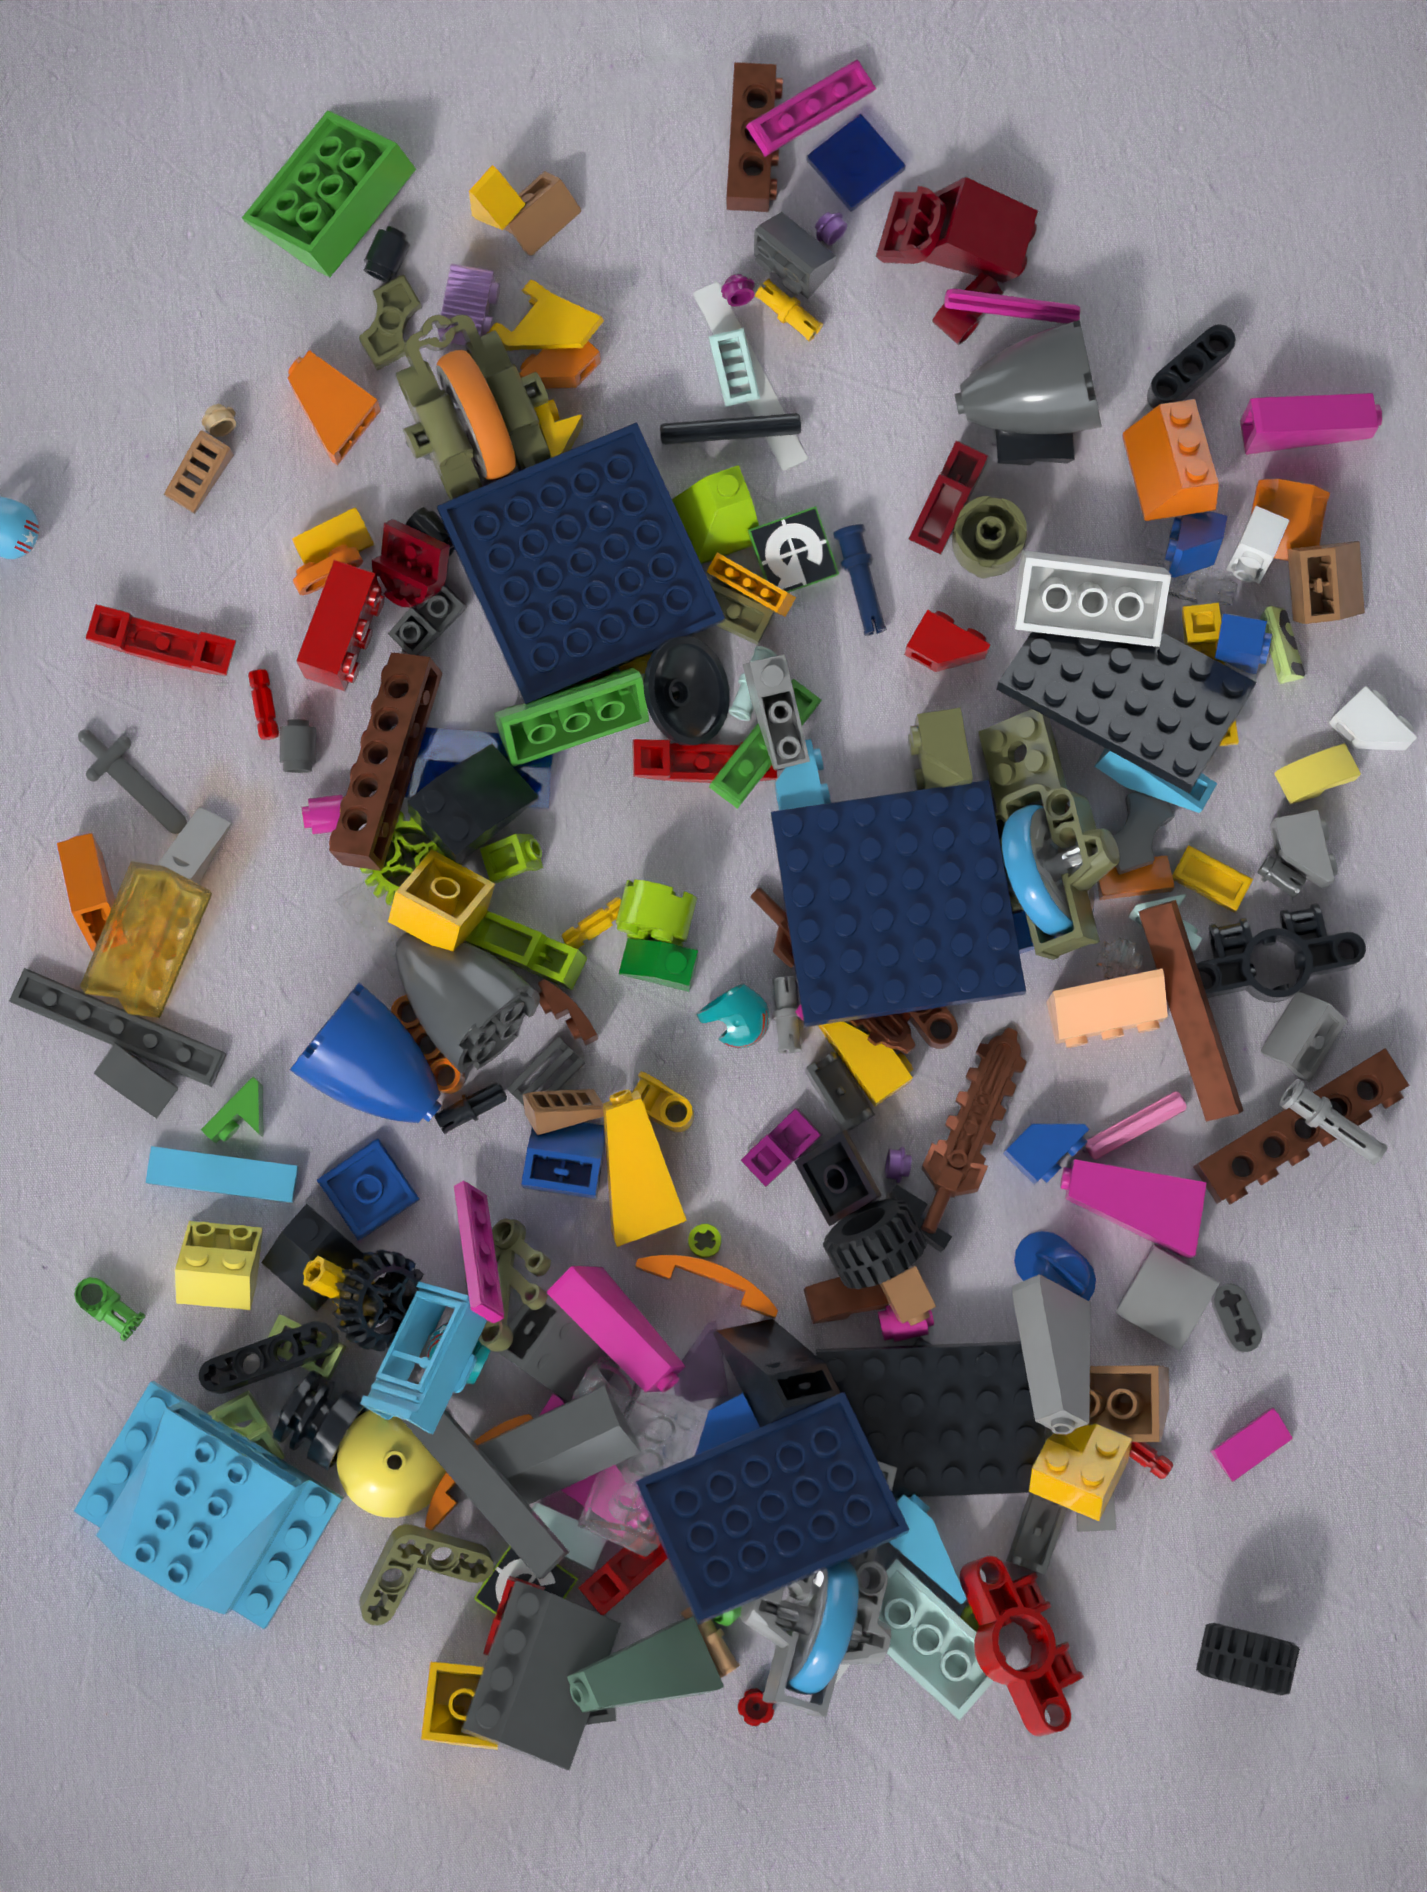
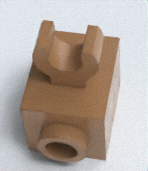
(908, 1296)

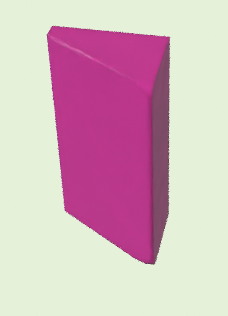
(1251, 1444)

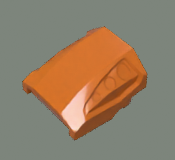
(1299, 503)

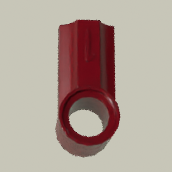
(961, 323)

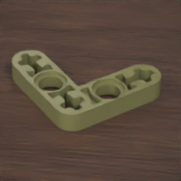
(410, 1559)

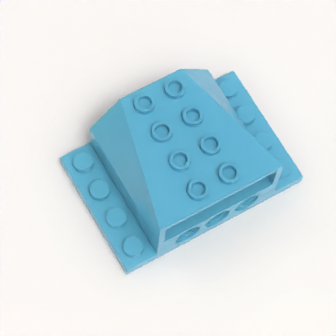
(205, 1509)

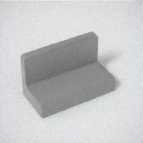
(1304, 1035)

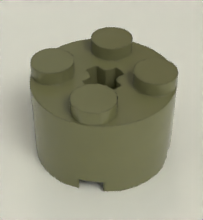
(991, 516)

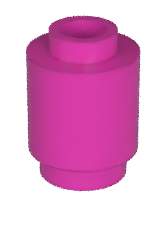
(322, 813)
(895, 1330)

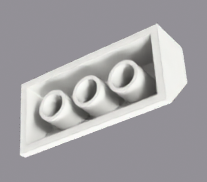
(1091, 598)

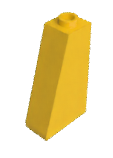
(638, 1179)

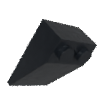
(471, 803)

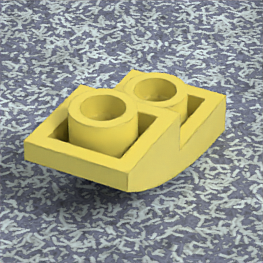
(1316, 773)

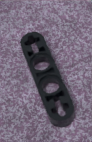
(269, 1361)

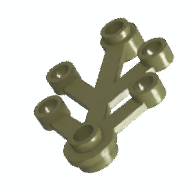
(508, 1240)

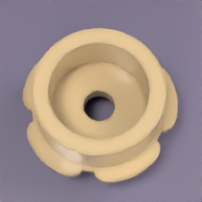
(219, 420)

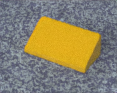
(341, 530)

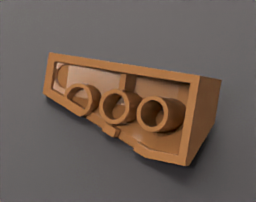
(1130, 1400)

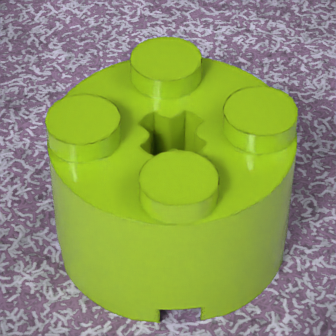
(655, 912)

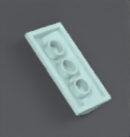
(931, 1642)

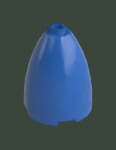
(370, 1062)

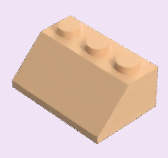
(1108, 1008)

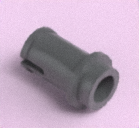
(1281, 876)

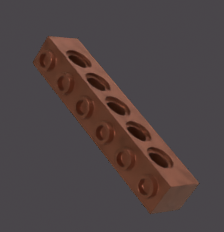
(401, 745)
(1216, 1170)

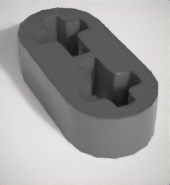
(1228, 1322)

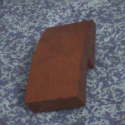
(561, 1004)
(835, 1302)

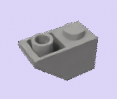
(1303, 847)

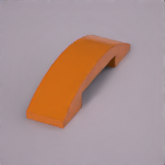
(664, 1267)
(442, 1501)

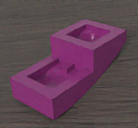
(781, 1147)

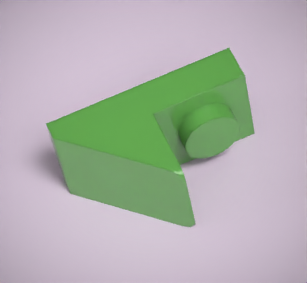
(244, 1104)

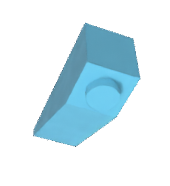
(1143, 781)
(925, 1548)

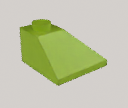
(717, 514)

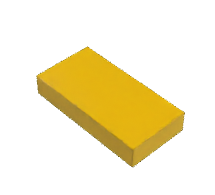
(1211, 879)

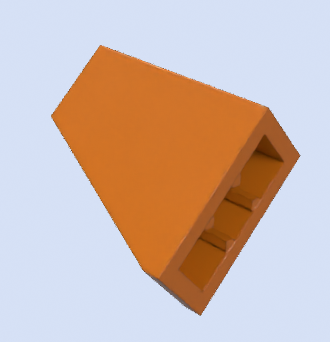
(332, 403)
(86, 885)

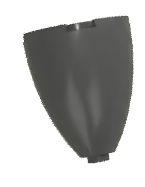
(1034, 386)
(464, 999)

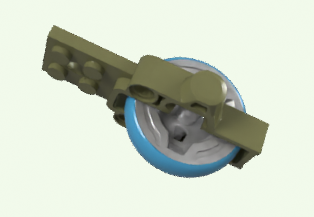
(1046, 853)

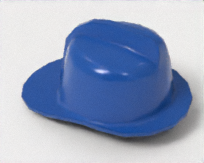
(1056, 1260)

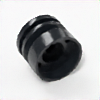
(317, 1419)

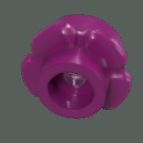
(738, 290)

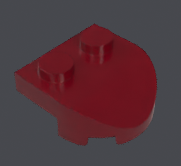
(911, 227)
(410, 564)

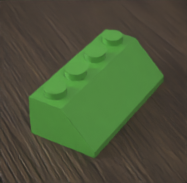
(573, 716)

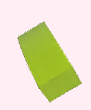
(528, 949)

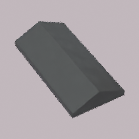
(563, 1445)

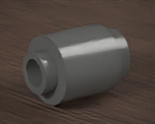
(297, 746)

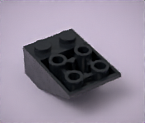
(774, 1370)

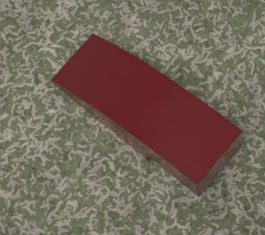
(948, 497)

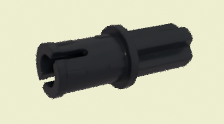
(470, 1107)

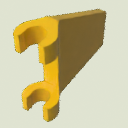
(549, 323)

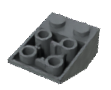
(552, 1348)

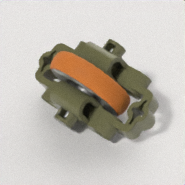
(478, 413)

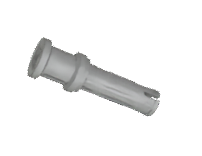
(1319, 1110)

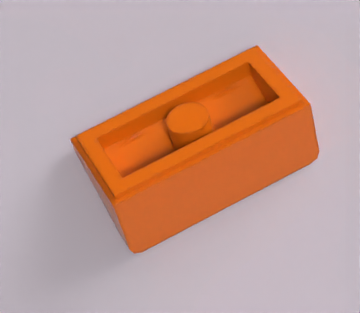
(1141, 881)

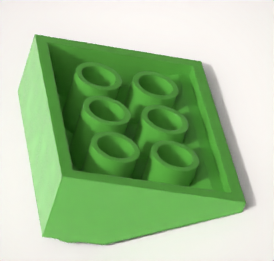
(330, 192)

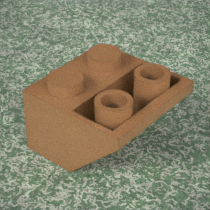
(1326, 582)

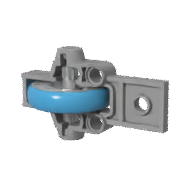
(819, 1625)

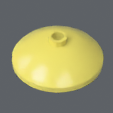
(368, 1478)

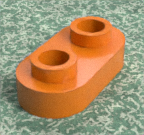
(313, 576)

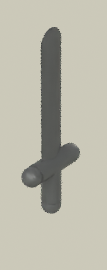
(112, 762)

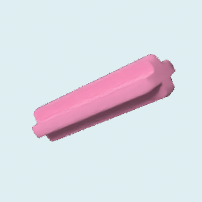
(1135, 1125)

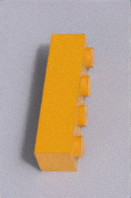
(751, 584)

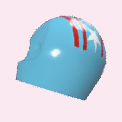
(17, 529)

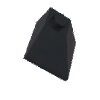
(302, 1242)

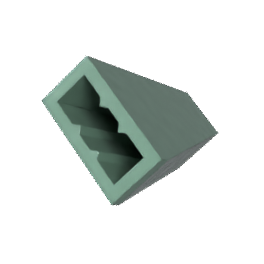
(654, 1669)

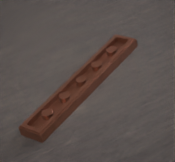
(1191, 1011)

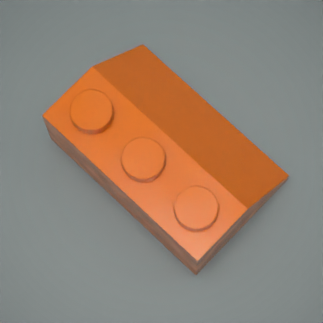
(1171, 462)

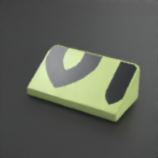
(1282, 645)

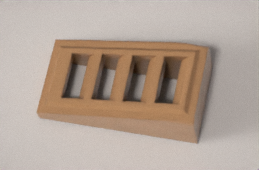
(209, 478)
(561, 1109)

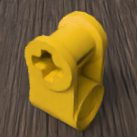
(660, 1100)

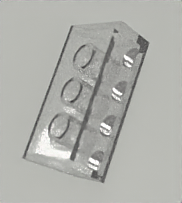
(668, 1434)

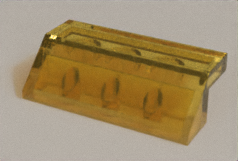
(146, 938)

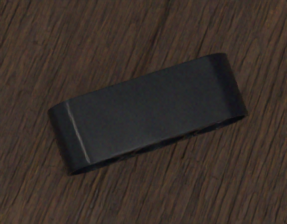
(1201, 355)

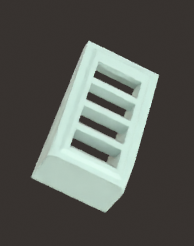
(726, 338)

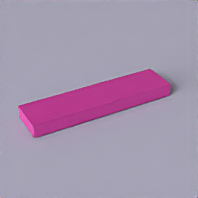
(811, 107)
(478, 1252)

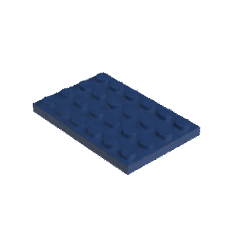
(771, 1508)

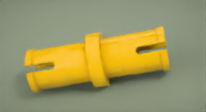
(789, 310)

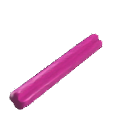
(1011, 306)

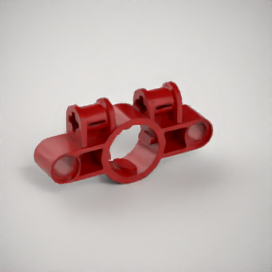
(1050, 1669)

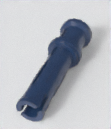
(857, 563)

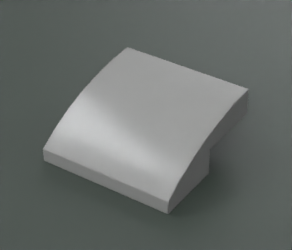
(1167, 1297)

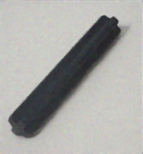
(730, 428)

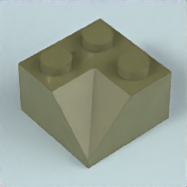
(941, 749)

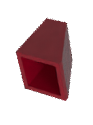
(983, 231)

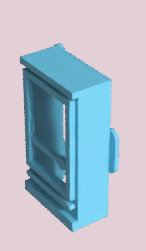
(446, 1370)

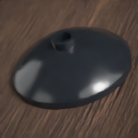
(686, 690)

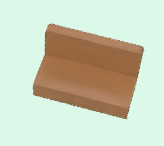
(546, 212)

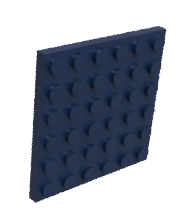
(580, 563)
(897, 903)

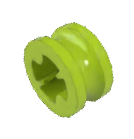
(702, 1229)

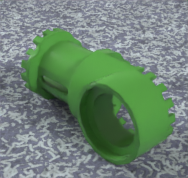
(107, 1306)

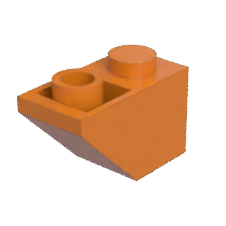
(562, 366)

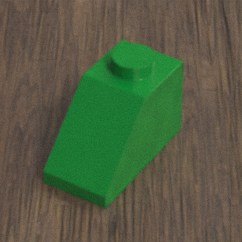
(659, 963)

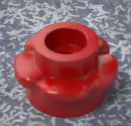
(753, 1717)

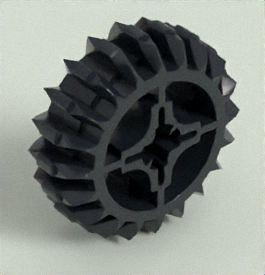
(367, 1304)

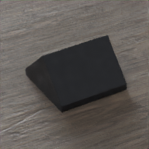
(838, 1178)

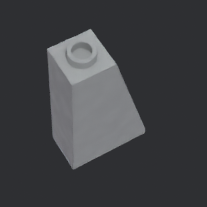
(1055, 1352)

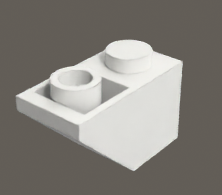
(1257, 545)
(1370, 725)

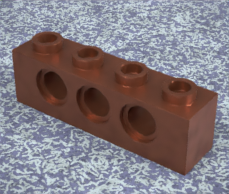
(744, 191)

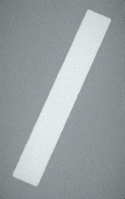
(721, 320)

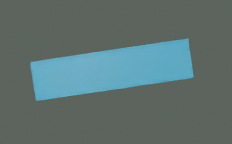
(222, 1174)

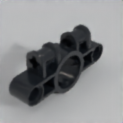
(1313, 956)

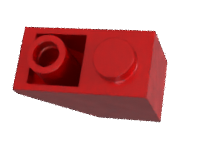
(943, 644)

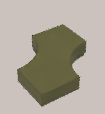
(385, 337)

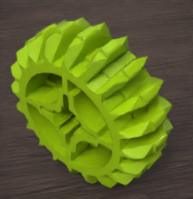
(394, 865)

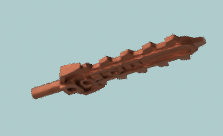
(888, 1030)
(956, 1163)

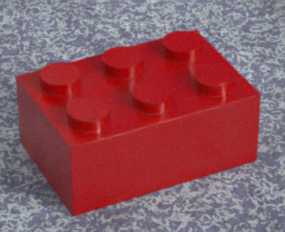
(340, 626)

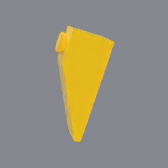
(874, 1068)

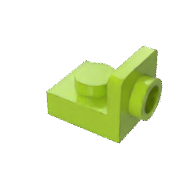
(511, 857)

